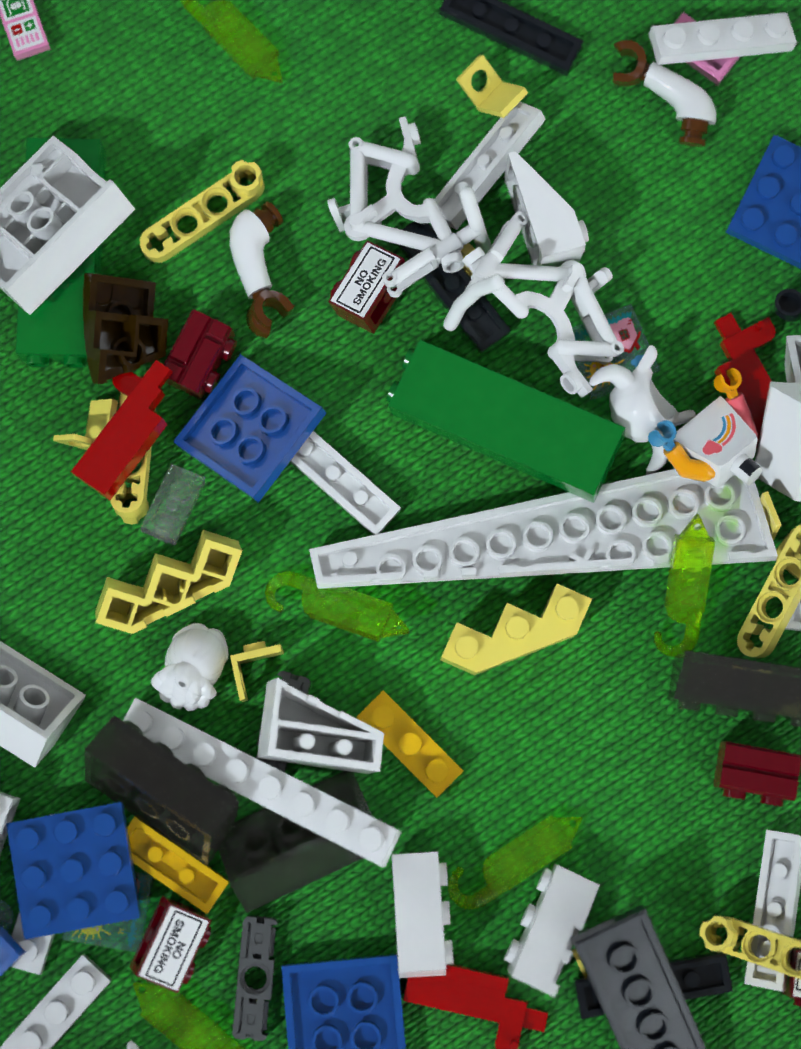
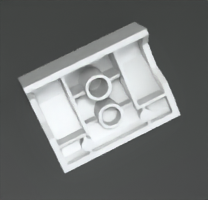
(52, 221)

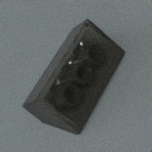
(736, 686)
(160, 788)
(276, 856)

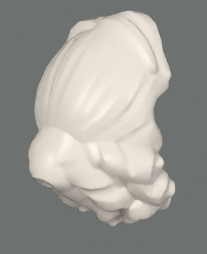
(192, 667)

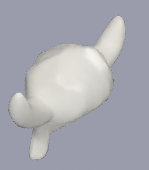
(638, 404)

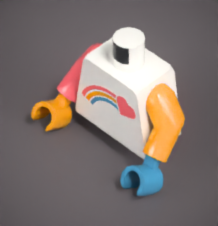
(716, 440)

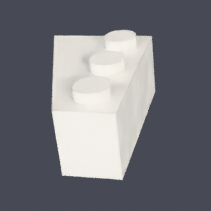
(311, 733)
(549, 928)

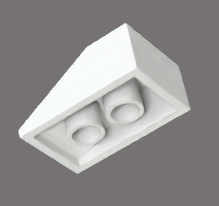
(552, 225)

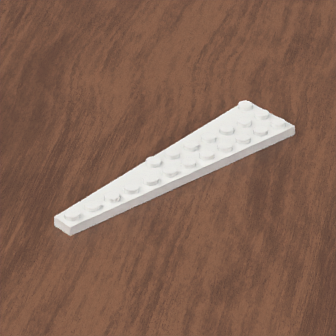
(559, 534)

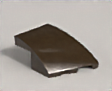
(120, 325)

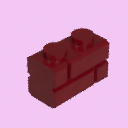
(199, 353)
(757, 772)

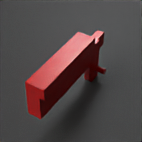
(740, 351)
(127, 433)
(478, 996)

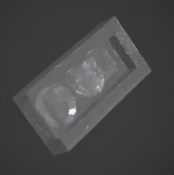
(173, 504)

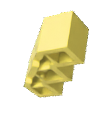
(169, 585)
(517, 633)

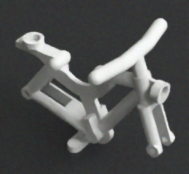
(364, 221)
(571, 284)

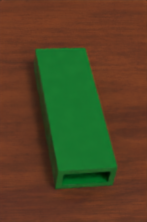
(57, 326)
(505, 420)

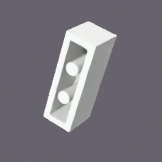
(421, 914)

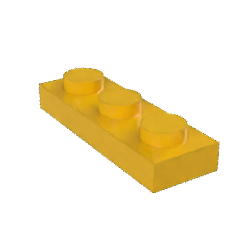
(411, 744)
(174, 866)

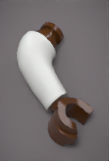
(689, 100)
(247, 243)

